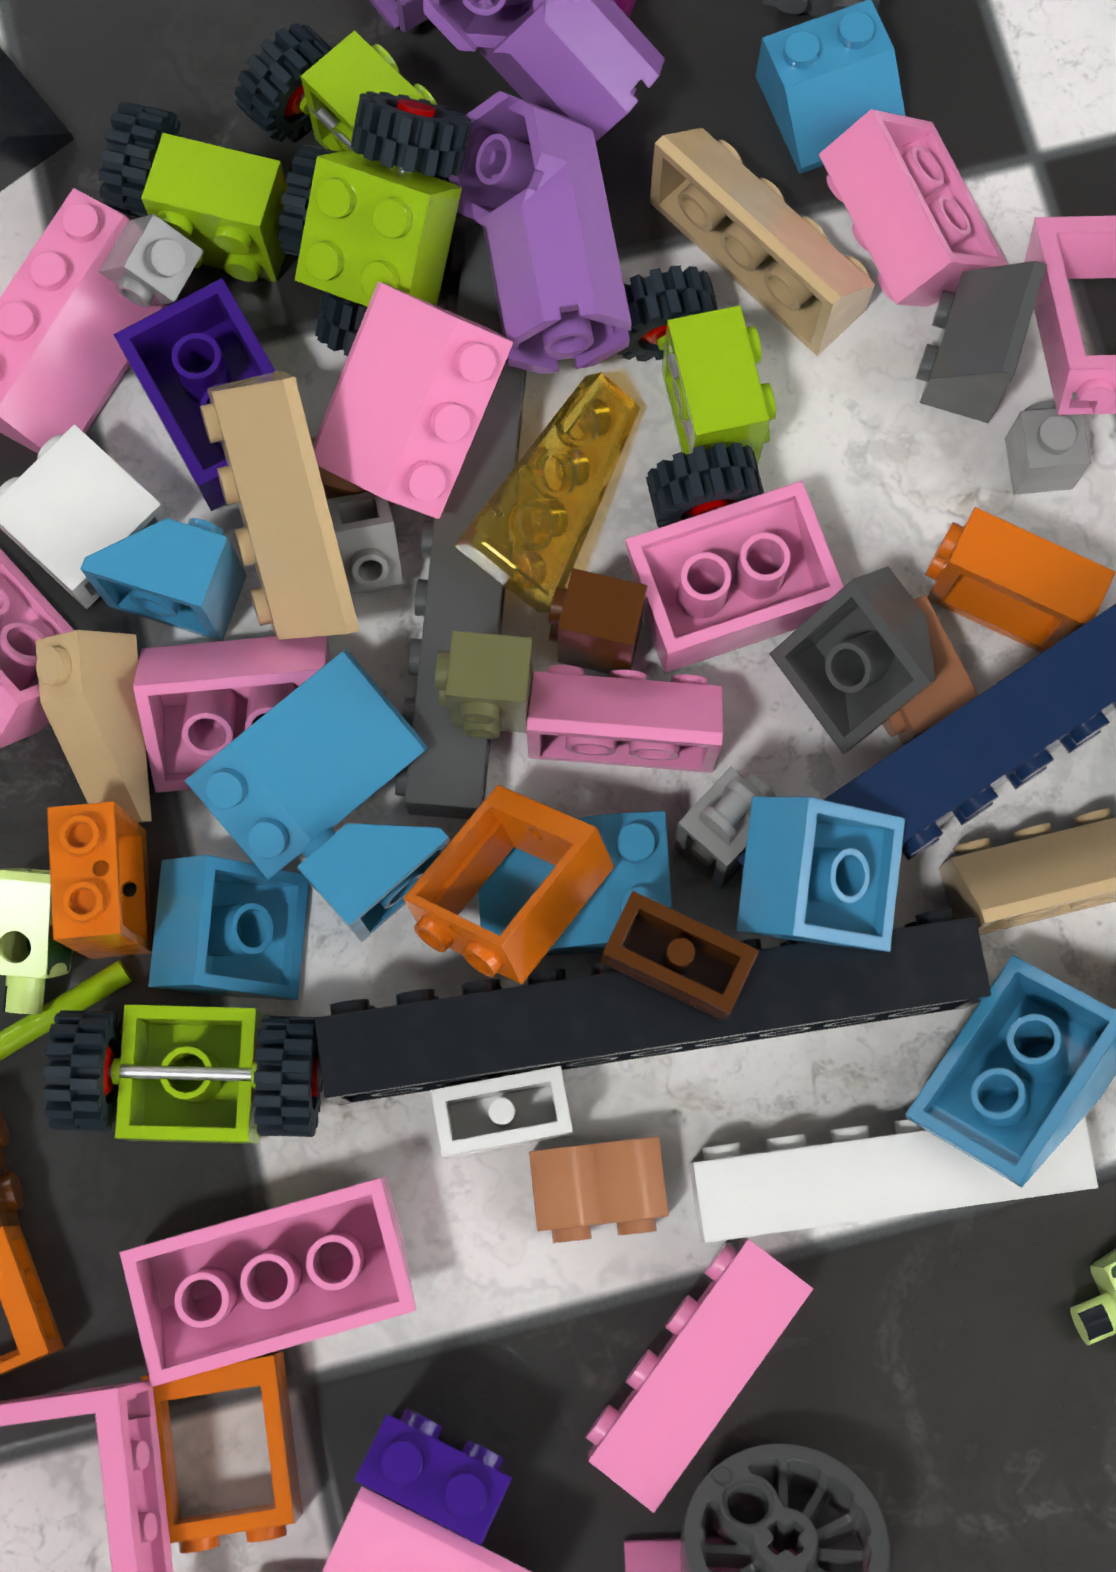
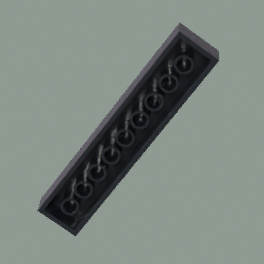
(615, 1018)

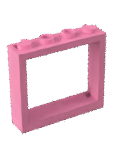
(1073, 250)
(128, 1465)

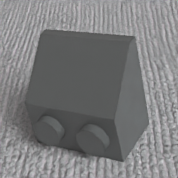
(979, 339)
(859, 657)

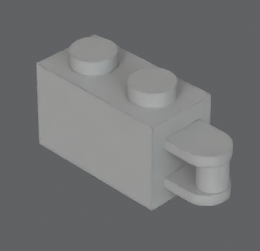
(718, 826)

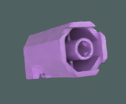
(556, 53)
(546, 234)

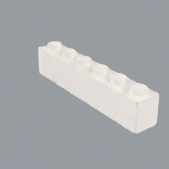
(862, 1180)

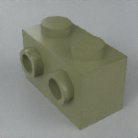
(486, 682)

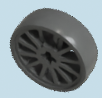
(750, 1481)

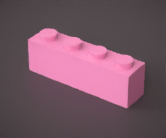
(697, 1372)

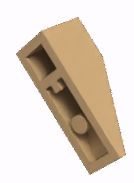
(95, 715)

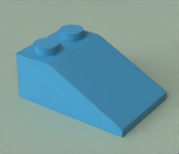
(306, 763)
(641, 864)
(1020, 1072)

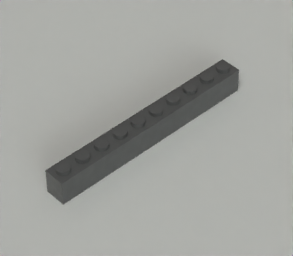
(459, 594)

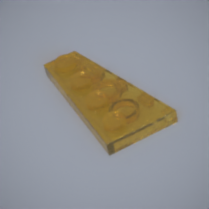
(550, 498)

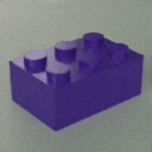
(180, 355)

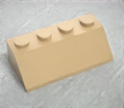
(758, 237)
(281, 506)
(1035, 875)

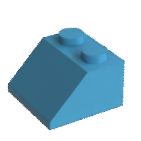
(827, 78)
(172, 576)
(369, 869)
(820, 873)
(228, 929)

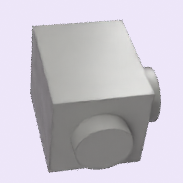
(150, 261)
(1046, 450)
(366, 541)

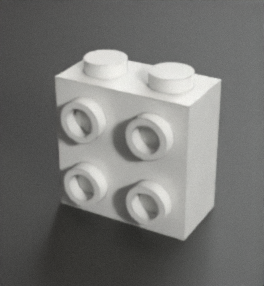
(73, 507)

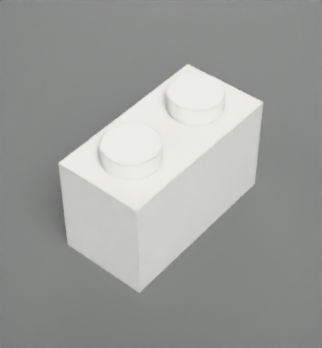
(501, 1112)

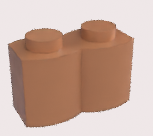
(599, 1186)

